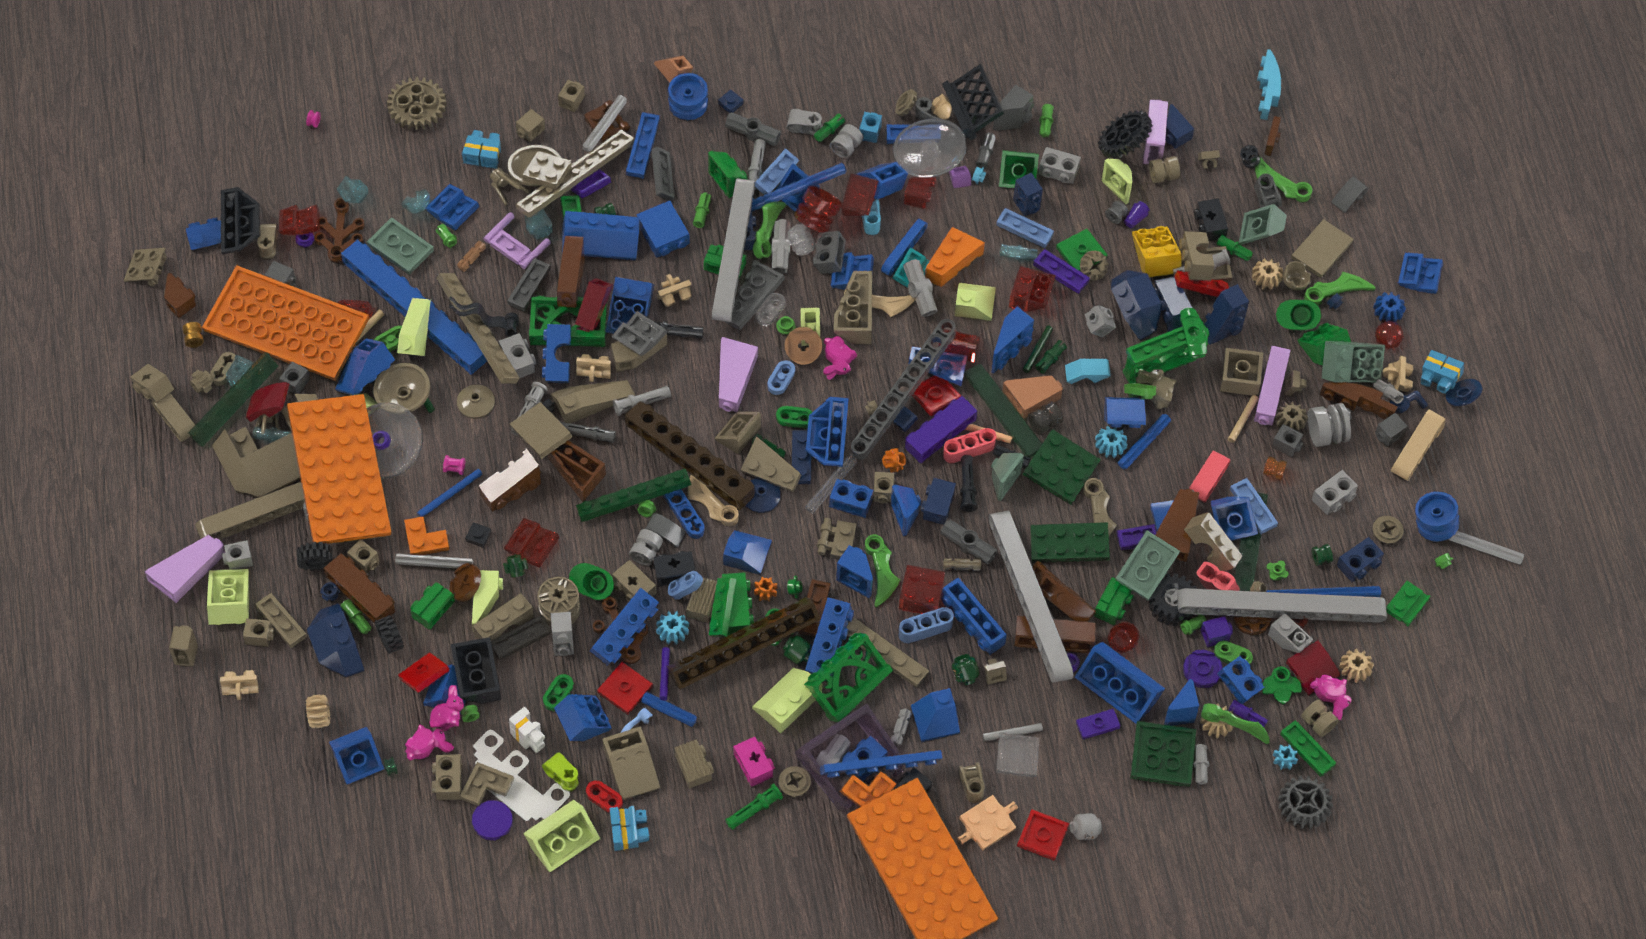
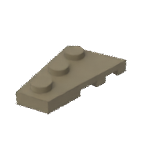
(770, 467)

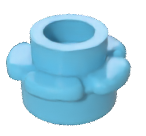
(979, 175)

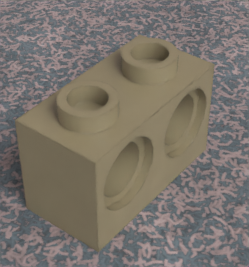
(452, 777)

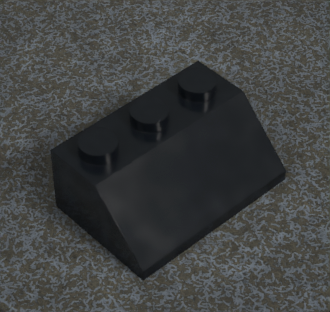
(476, 671)

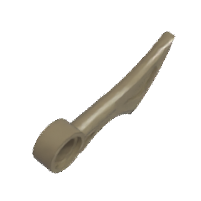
(1099, 503)

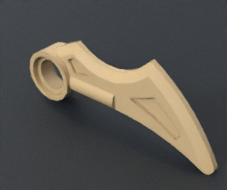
(891, 305)
(717, 510)

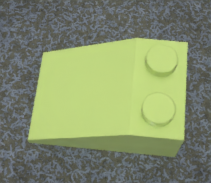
(228, 596)

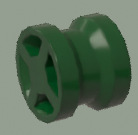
(1322, 554)

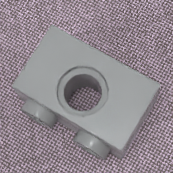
(516, 346)

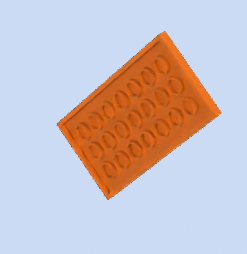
(285, 322)
(338, 469)
(921, 865)

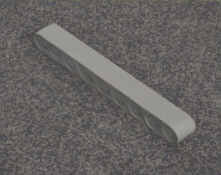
(733, 250)

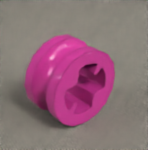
(313, 119)

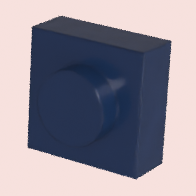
(730, 101)
(905, 419)

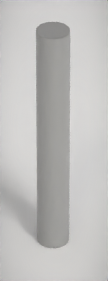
(1017, 731)

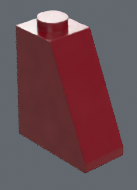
(593, 304)

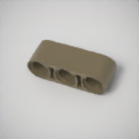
(174, 417)

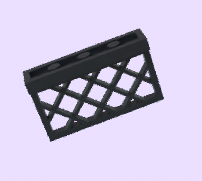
(961, 108)

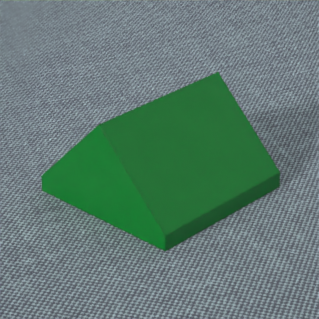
(1016, 165)

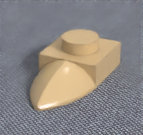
(941, 107)

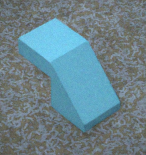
(1087, 368)

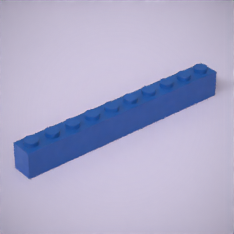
(399, 293)

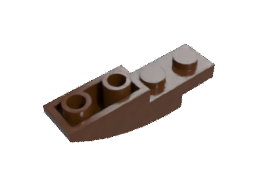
(1358, 395)
(1061, 595)

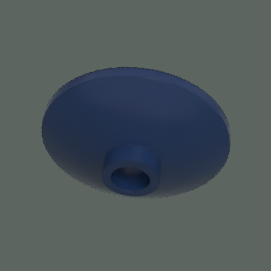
(1464, 392)
(768, 500)

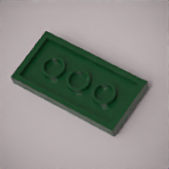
(1070, 542)

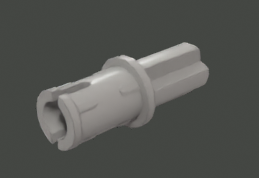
(1389, 391)
(1201, 764)

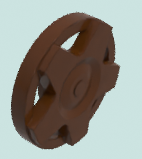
(1253, 623)

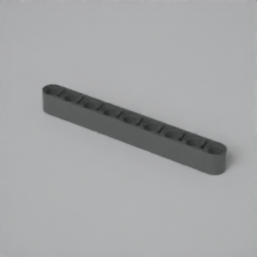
(907, 380)

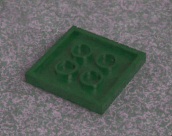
(1061, 467)
(1163, 754)

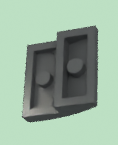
(639, 334)

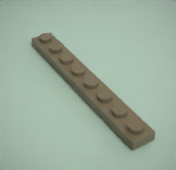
(579, 171)
(479, 331)

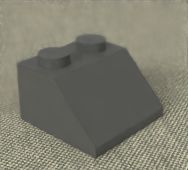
(1017, 109)

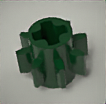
(515, 565)

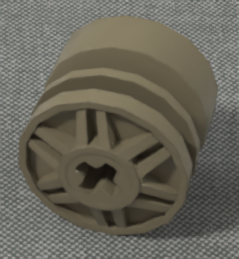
(567, 602)

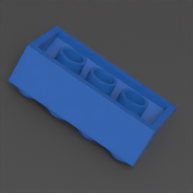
(603, 234)
(1119, 682)

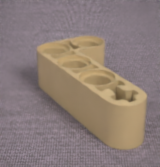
(1418, 444)

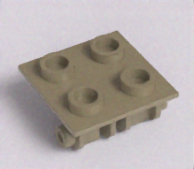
(146, 265)

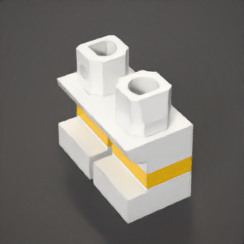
(525, 732)

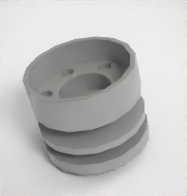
(1329, 425)

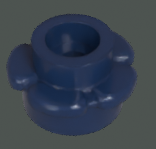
(1335, 301)
(329, 587)

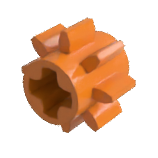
(894, 460)
(770, 589)

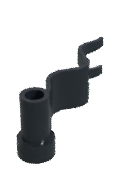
(508, 322)

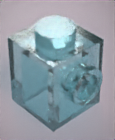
(539, 225)

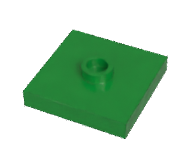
(1076, 246)

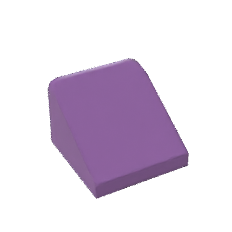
(960, 177)

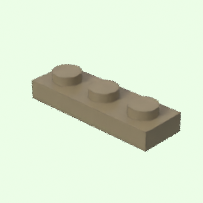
(281, 620)

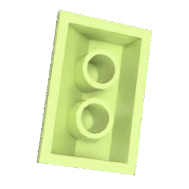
(786, 700)
(562, 835)

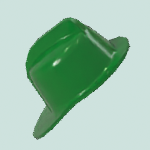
(1298, 314)
(592, 581)

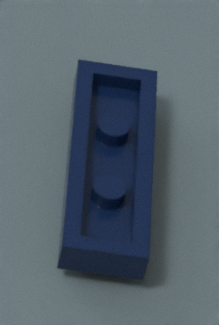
(800, 457)

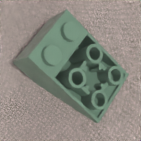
(1352, 361)

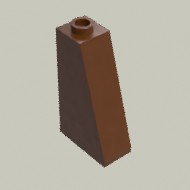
(570, 271)
(1177, 519)

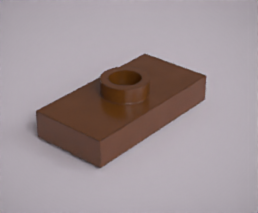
(1274, 136)

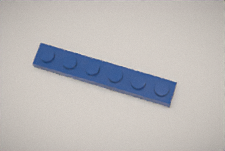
(872, 765)

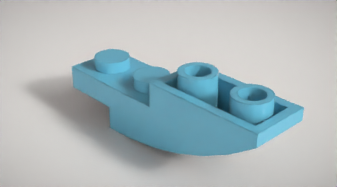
(1270, 83)

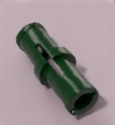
(1051, 356)

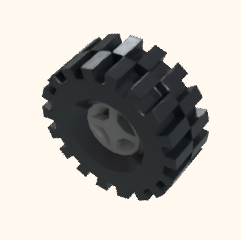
(1165, 593)

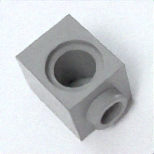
(241, 548)

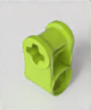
(561, 772)

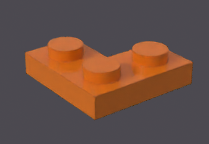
(424, 543)
(863, 794)

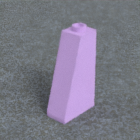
(1155, 143)
(736, 367)
(1271, 385)
(185, 568)

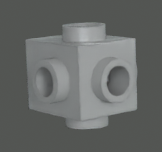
(1100, 321)

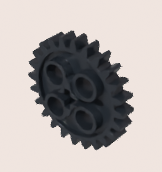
(1125, 134)

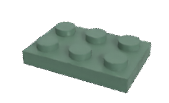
(400, 246)
(1147, 565)

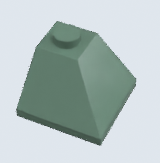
(1262, 223)
(1006, 472)

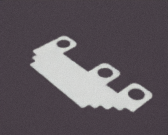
(521, 796)

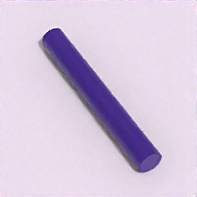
(664, 674)

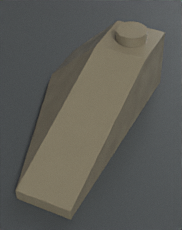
(854, 313)

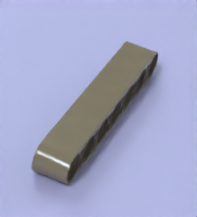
(252, 513)

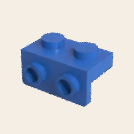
(205, 234)

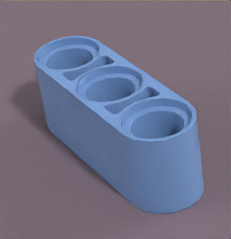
(920, 632)

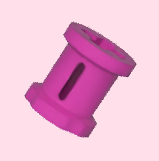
(454, 465)

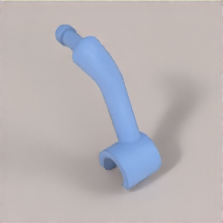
(642, 716)

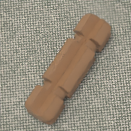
(471, 256)

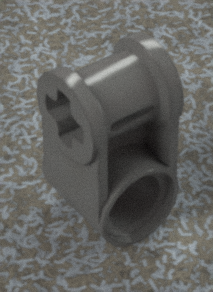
(1267, 195)

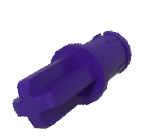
(1246, 713)

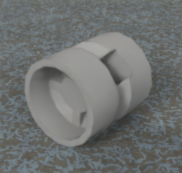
(846, 141)
(645, 547)

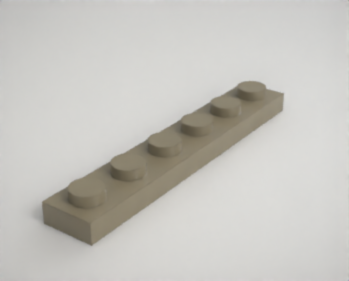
(899, 661)

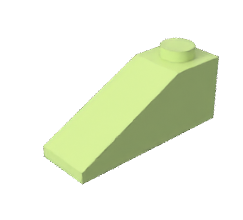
(414, 328)
(486, 595)

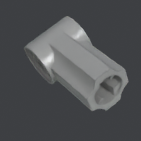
(834, 751)

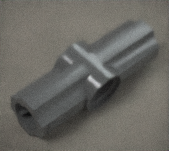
(752, 129)
(959, 535)

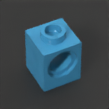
(871, 126)

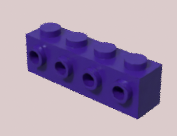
(940, 429)

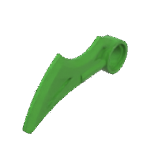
(1288, 187)
(770, 214)
(1344, 283)
(886, 580)
(1215, 713)

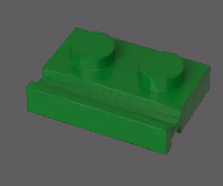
(1407, 603)

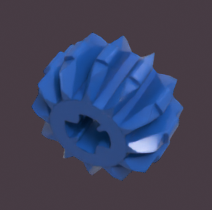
(1389, 307)

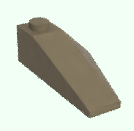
(585, 400)

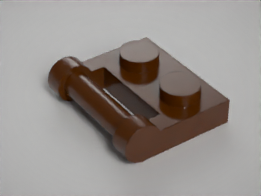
(594, 117)

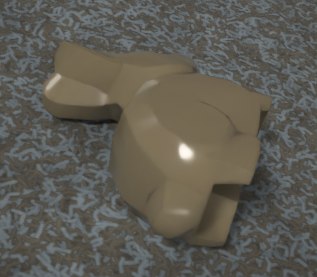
(1163, 384)

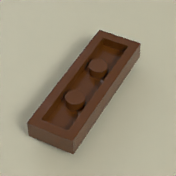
(818, 594)

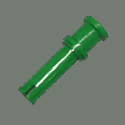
(761, 802)

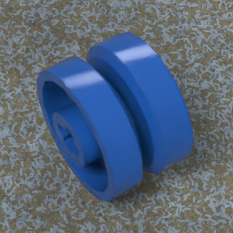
(688, 96)
(1437, 516)

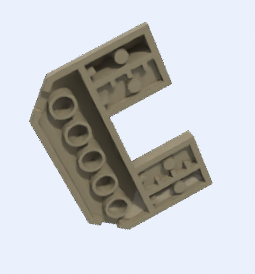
(261, 469)

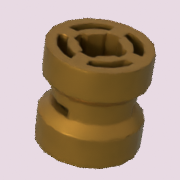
(193, 334)

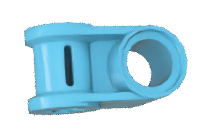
(872, 222)

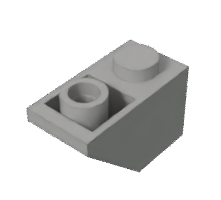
(562, 633)
(1289, 634)

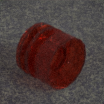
(818, 209)

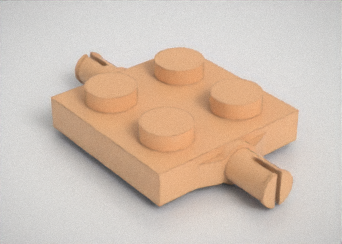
(987, 822)

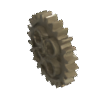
(416, 96)

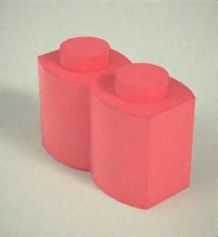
(1214, 579)

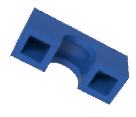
(556, 336)

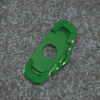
(1197, 344)

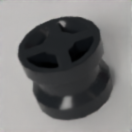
(1246, 154)

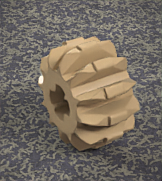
(1267, 274)
(1361, 671)
(318, 711)
(1216, 727)

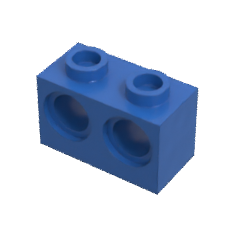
(849, 502)
(1236, 683)

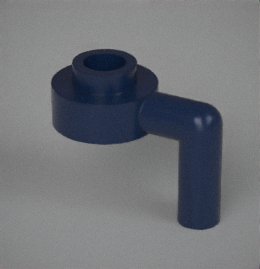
(1404, 405)

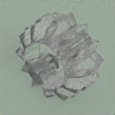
(801, 239)

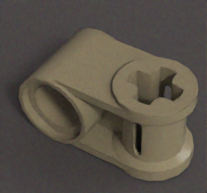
(267, 240)
(972, 779)

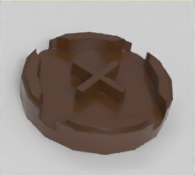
(465, 582)

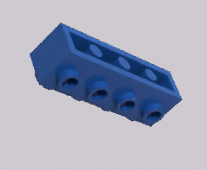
(973, 616)
(624, 626)
(830, 633)

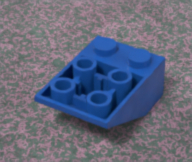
(626, 300)
(1014, 335)
(363, 366)

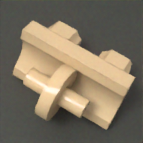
(666, 294)
(593, 367)
(1396, 374)
(239, 685)

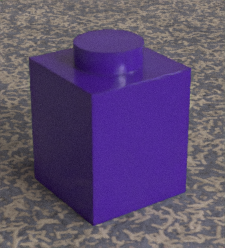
(1216, 631)

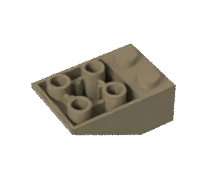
(631, 763)

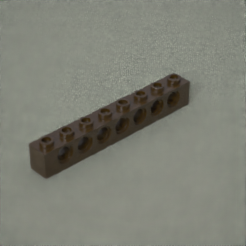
(737, 496)
(743, 643)

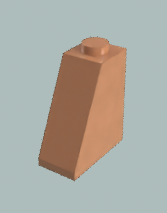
(1032, 393)

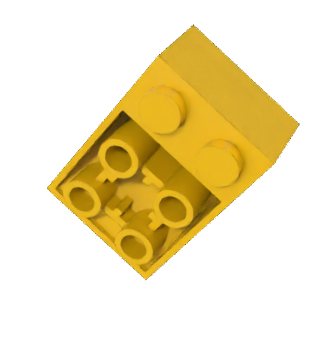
(1157, 251)

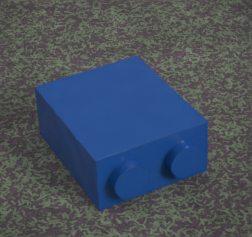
(663, 229)

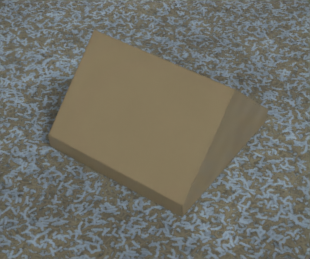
(739, 430)

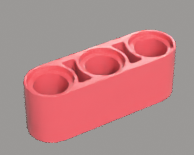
(975, 439)
(1210, 475)

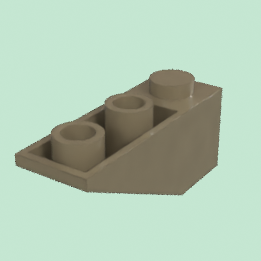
(627, 359)

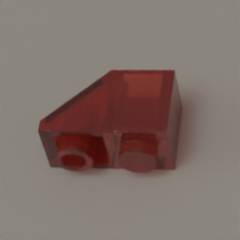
(918, 191)

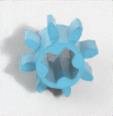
(1289, 753)

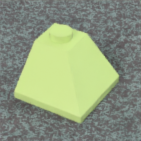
(1118, 178)
(975, 301)

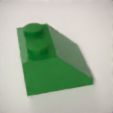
(724, 171)

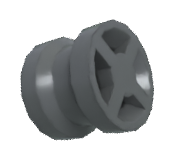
(1116, 212)

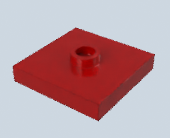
(935, 394)
(423, 672)
(624, 688)
(1043, 834)

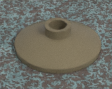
(479, 407)

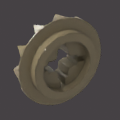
(906, 102)
(1086, 265)
(1389, 523)
(798, 774)

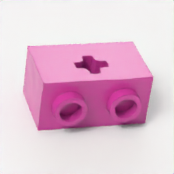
(754, 771)

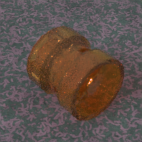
(1274, 468)

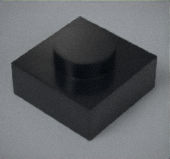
(478, 535)

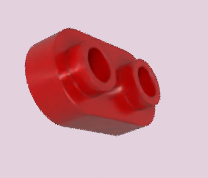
(604, 797)

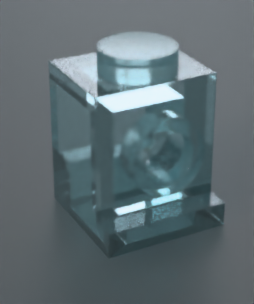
(356, 190)
(237, 369)

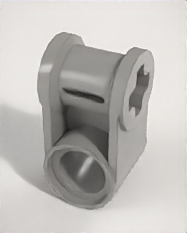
(803, 121)

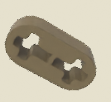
(221, 367)

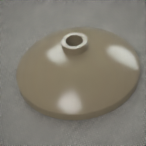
(521, 159)
(400, 380)

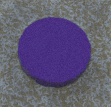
(1202, 668)
(492, 820)

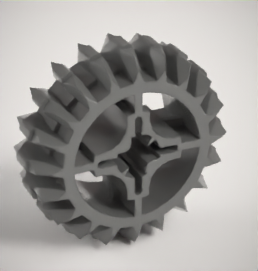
(1314, 814)

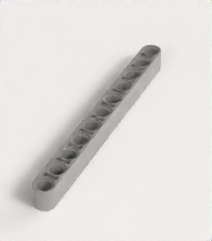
(1031, 597)
(1276, 604)

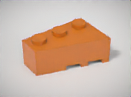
(953, 255)

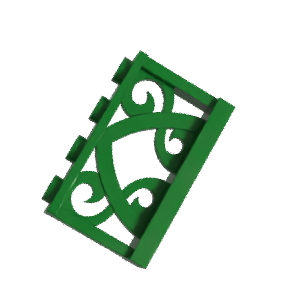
(578, 337)
(1161, 352)
(831, 671)

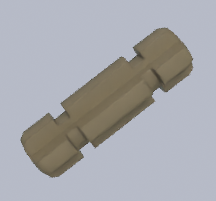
(961, 564)

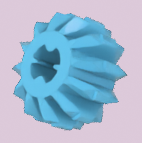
(1111, 441)
(679, 625)

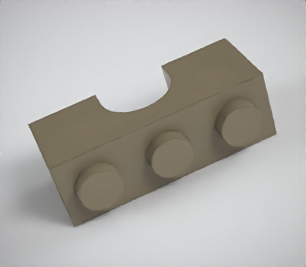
(1194, 252)
(1206, 530)
(515, 611)

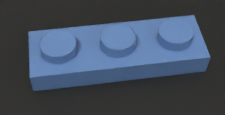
(775, 172)
(1025, 228)
(1263, 517)

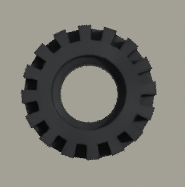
(314, 556)
(389, 634)

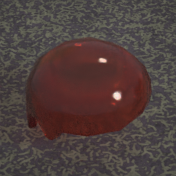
(1389, 334)
(1123, 637)

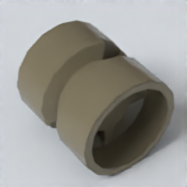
(1166, 169)
(1324, 723)

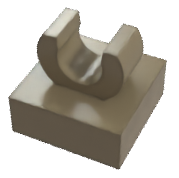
(1209, 156)
(1293, 383)
(995, 671)

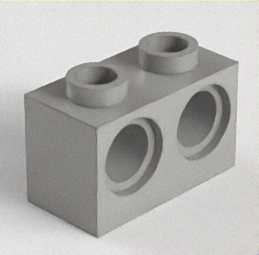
(1060, 162)
(1332, 490)

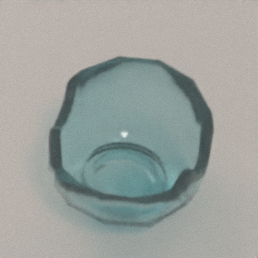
(417, 204)

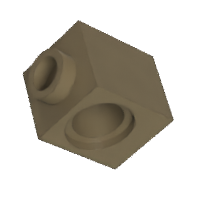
(568, 100)
(530, 125)
(886, 480)
(360, 550)
(252, 626)

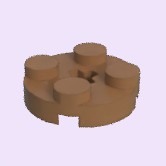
(796, 354)

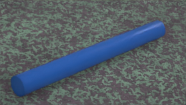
(449, 493)

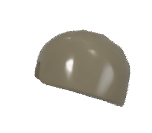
(1296, 276)

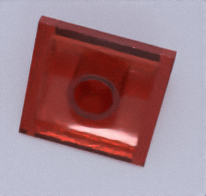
(859, 196)
(963, 344)

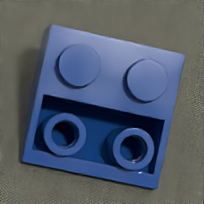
(889, 177)
(1124, 411)
(582, 717)

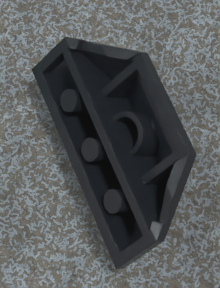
(238, 220)

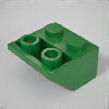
(1314, 341)

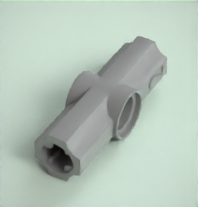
(781, 246)
(920, 288)

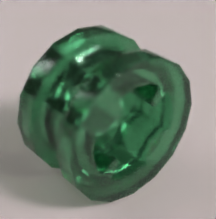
(390, 766)

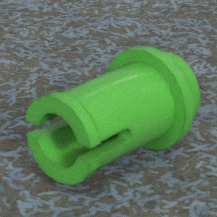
(448, 239)
(1189, 626)

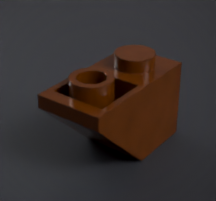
(177, 297)

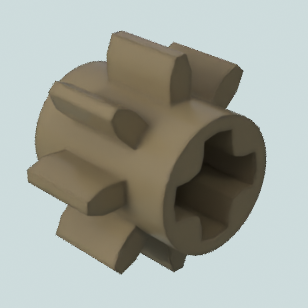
(201, 381)

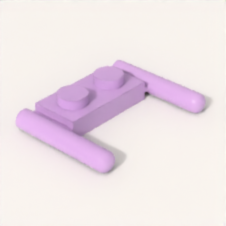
(510, 246)

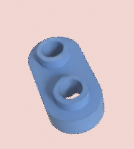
(781, 379)
(685, 585)

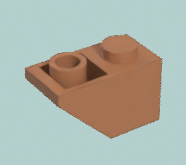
(673, 67)

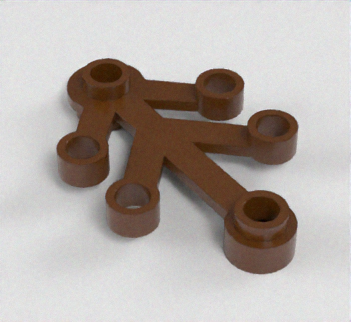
(340, 233)
(612, 610)

